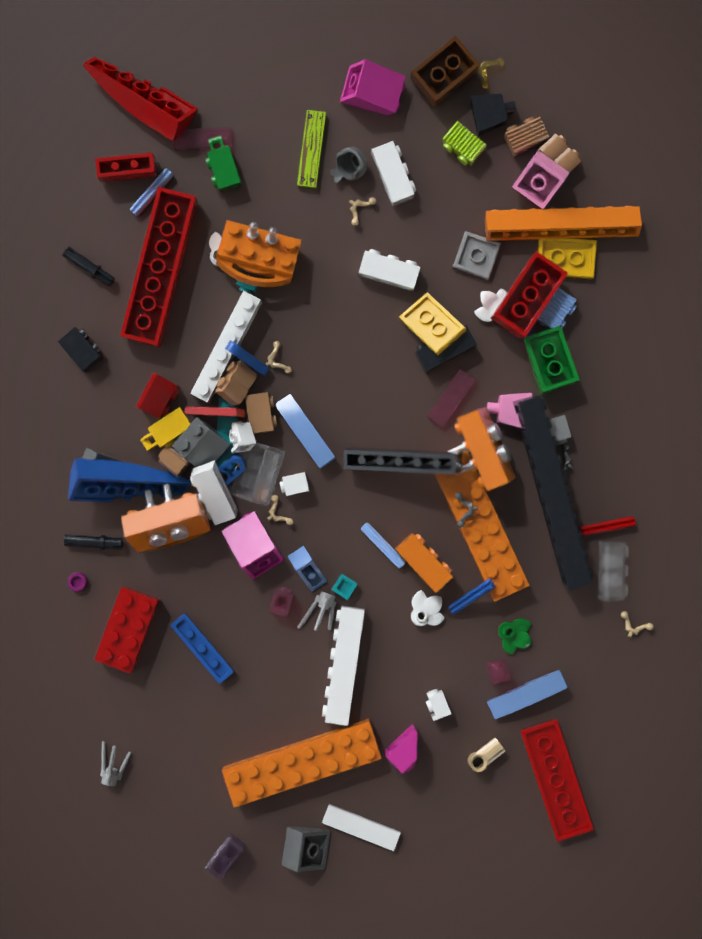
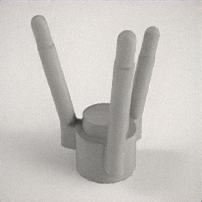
(325, 602)
(110, 774)

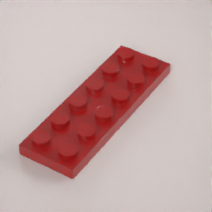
(556, 780)

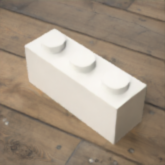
(393, 173)
(389, 270)
(213, 493)

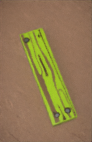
(311, 149)

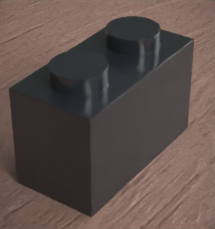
(80, 349)

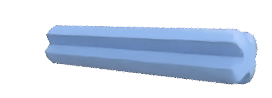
(151, 191)
(383, 545)

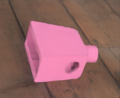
(505, 409)

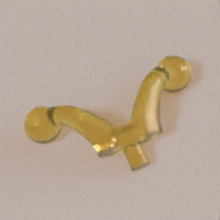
(500, 61)

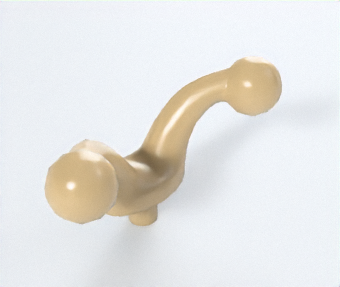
(372, 201)
(273, 364)
(289, 521)
(649, 626)

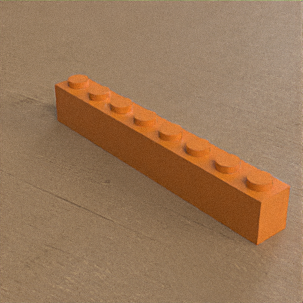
(563, 223)

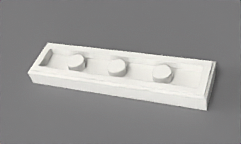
(361, 827)

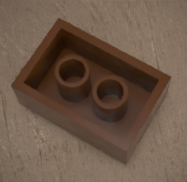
(444, 71)

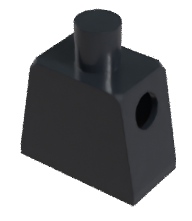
(490, 111)

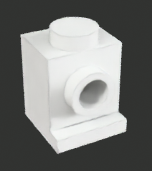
(241, 437)
(437, 704)

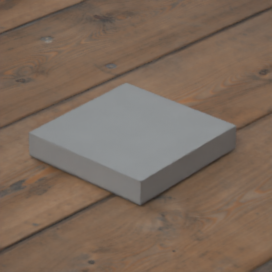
(476, 255)

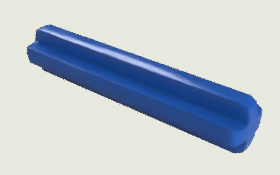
(471, 596)

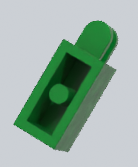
(223, 165)

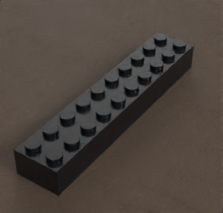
(552, 492)

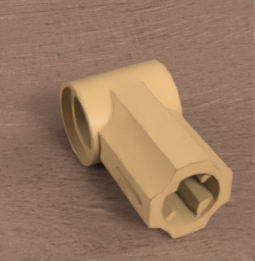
(487, 753)

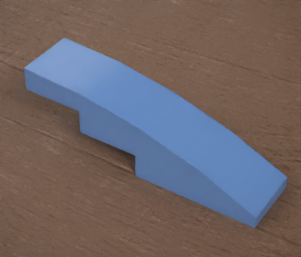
(305, 431)
(527, 694)

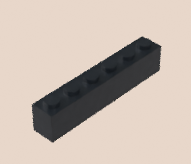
(403, 460)

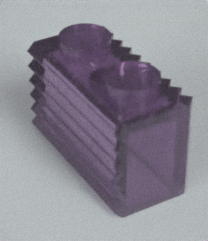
(225, 856)

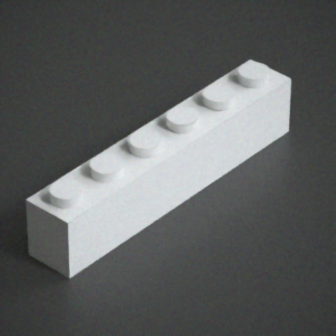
(220, 358)
(344, 665)

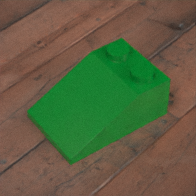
(551, 360)

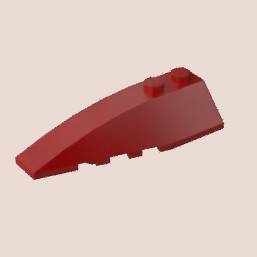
(153, 106)

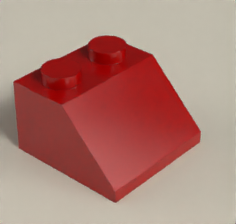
(158, 396)

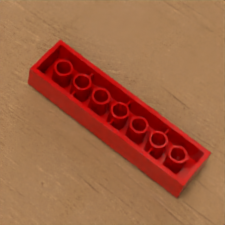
(159, 267)

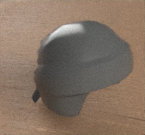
(350, 164)

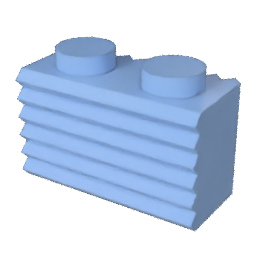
(557, 309)

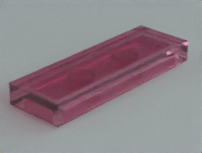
(198, 138)
(451, 398)

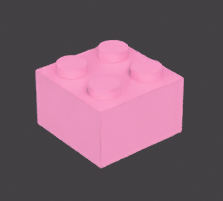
(540, 179)

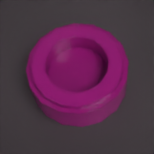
(77, 581)

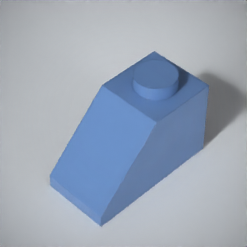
(307, 568)

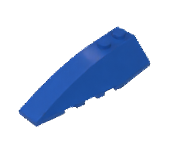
(113, 479)

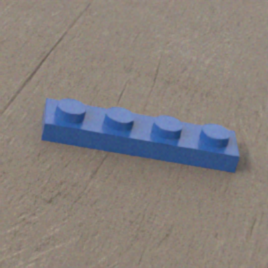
(202, 648)

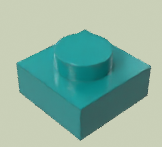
(246, 287)
(344, 586)

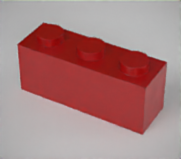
(126, 167)

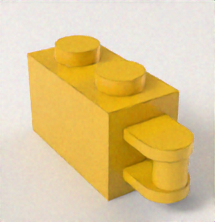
(167, 430)

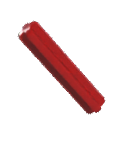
(607, 526)

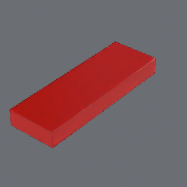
(213, 411)

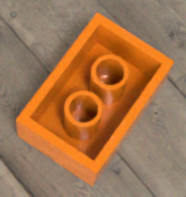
(424, 561)

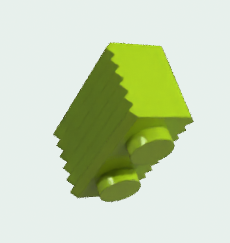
(463, 143)

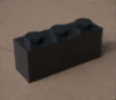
(429, 360)

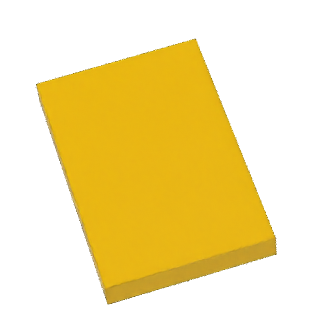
(571, 255)
(432, 323)

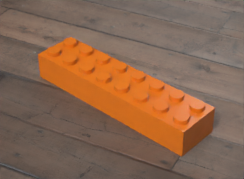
(483, 532)
(301, 762)

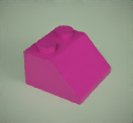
(404, 750)

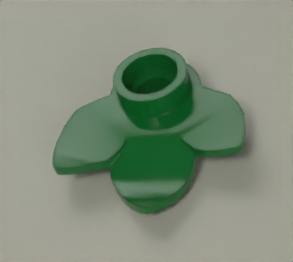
(517, 637)

